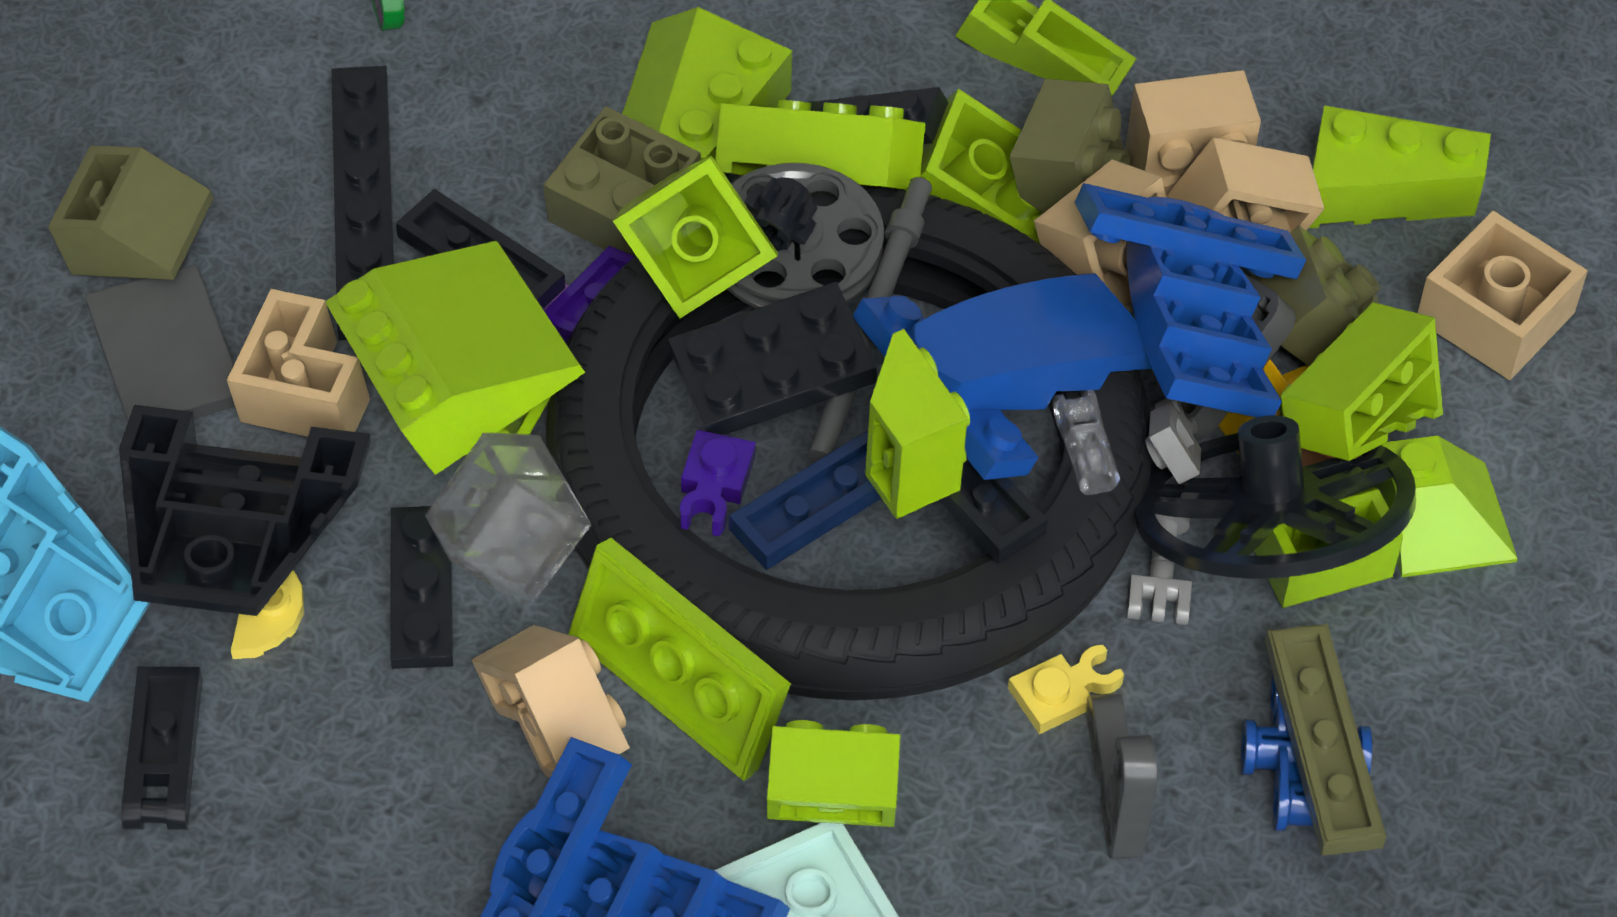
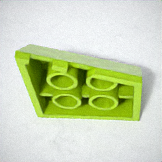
(696, 65)

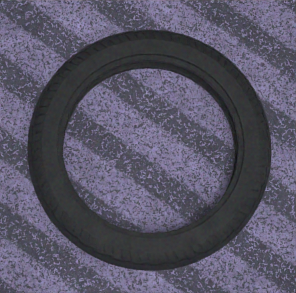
(840, 639)

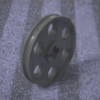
(823, 248)

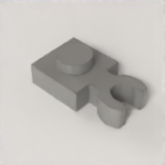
(1172, 440)

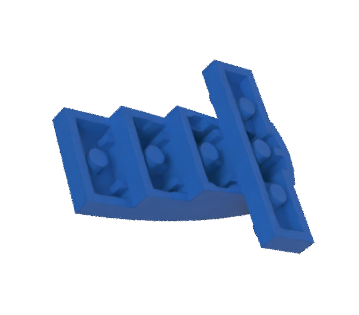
(1193, 295)
(1015, 354)
(569, 868)

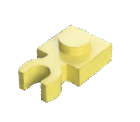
(1057, 693)

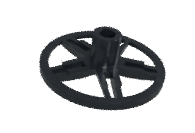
(1272, 493)

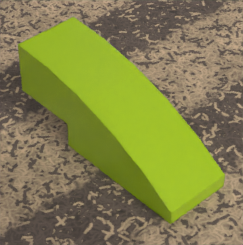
(1045, 42)

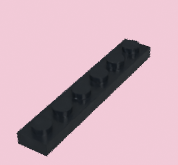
(361, 173)

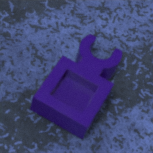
(715, 474)

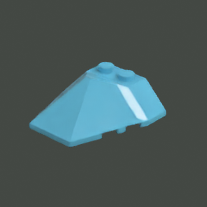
(61, 583)

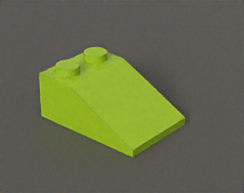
(973, 163)

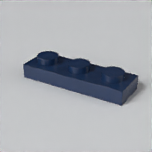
(806, 505)

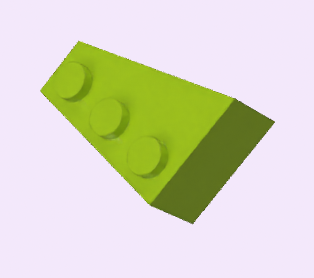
(866, 148)
(1396, 168)
(1367, 384)

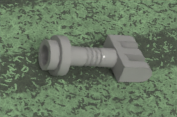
(1160, 583)

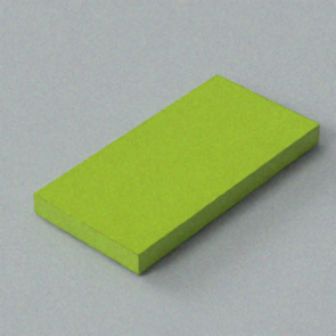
(679, 659)

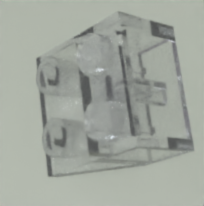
(509, 515)

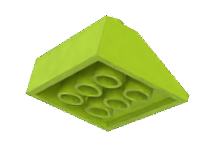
(453, 346)

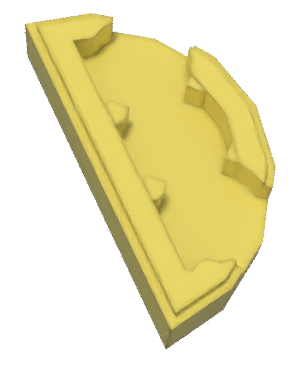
(273, 624)

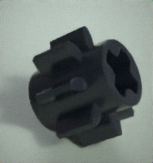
(782, 211)

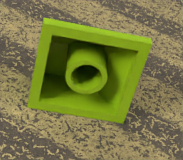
(694, 235)
(1455, 512)

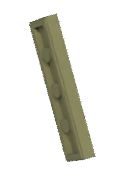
(1325, 740)

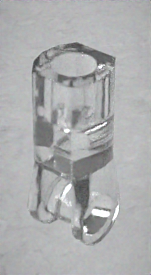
(1086, 442)

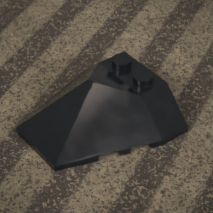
(225, 521)

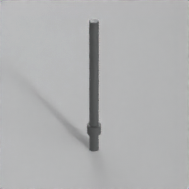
(902, 234)

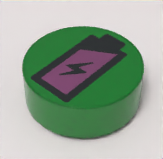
(389, 14)

